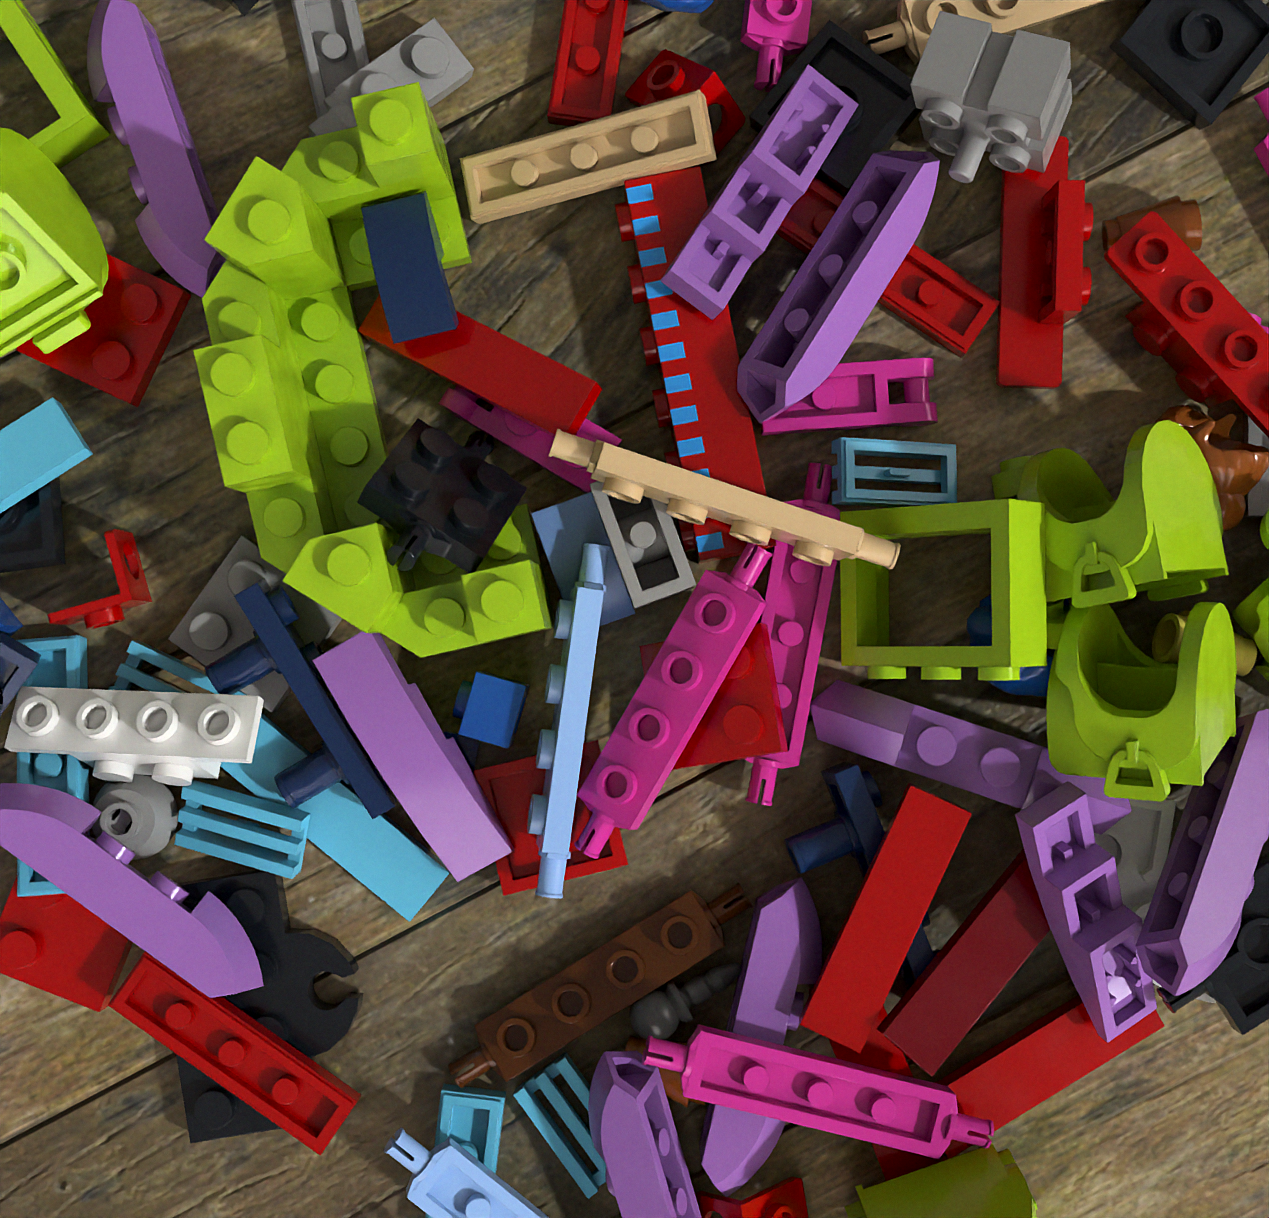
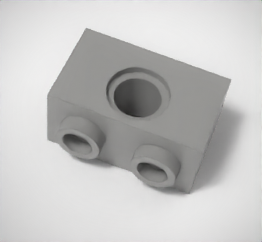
(644, 547)

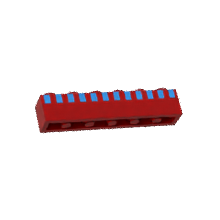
(692, 352)

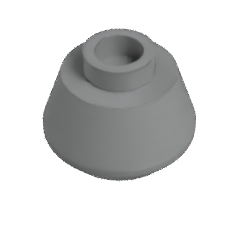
(144, 805)

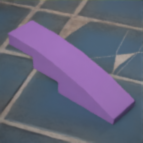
(760, 193)
(414, 755)
(1086, 910)

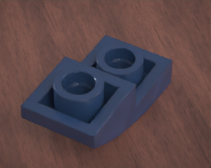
(409, 267)

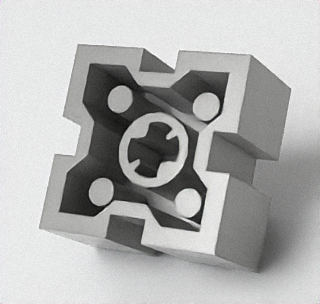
(991, 95)

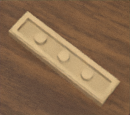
(588, 157)

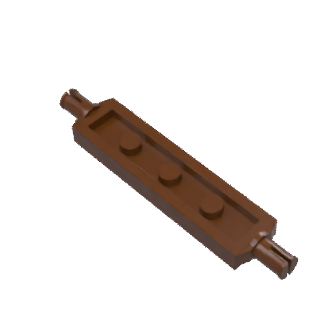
(599, 985)

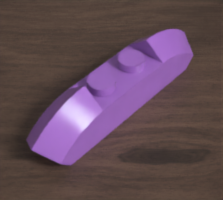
(131, 71)
(839, 282)
(950, 750)
(52, 837)
(1210, 863)
(778, 955)
(638, 1139)

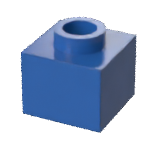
(491, 708)

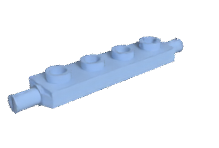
(562, 746)
(455, 1183)

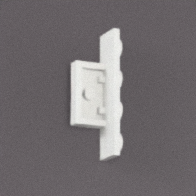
(137, 731)

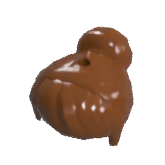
(1233, 464)

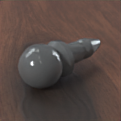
(661, 1010)

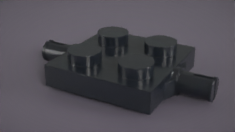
(441, 497)
(1242, 978)

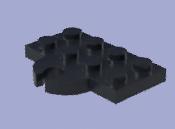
(284, 1004)

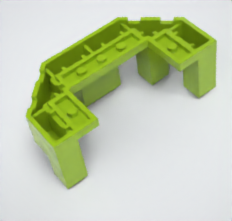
(298, 397)

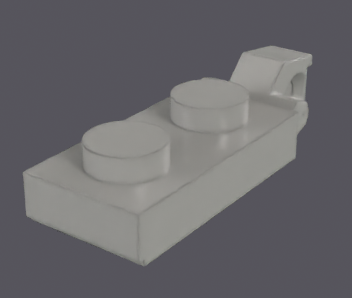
(421, 57)

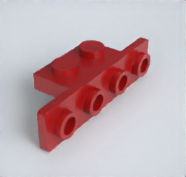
(1040, 270)
(1193, 320)

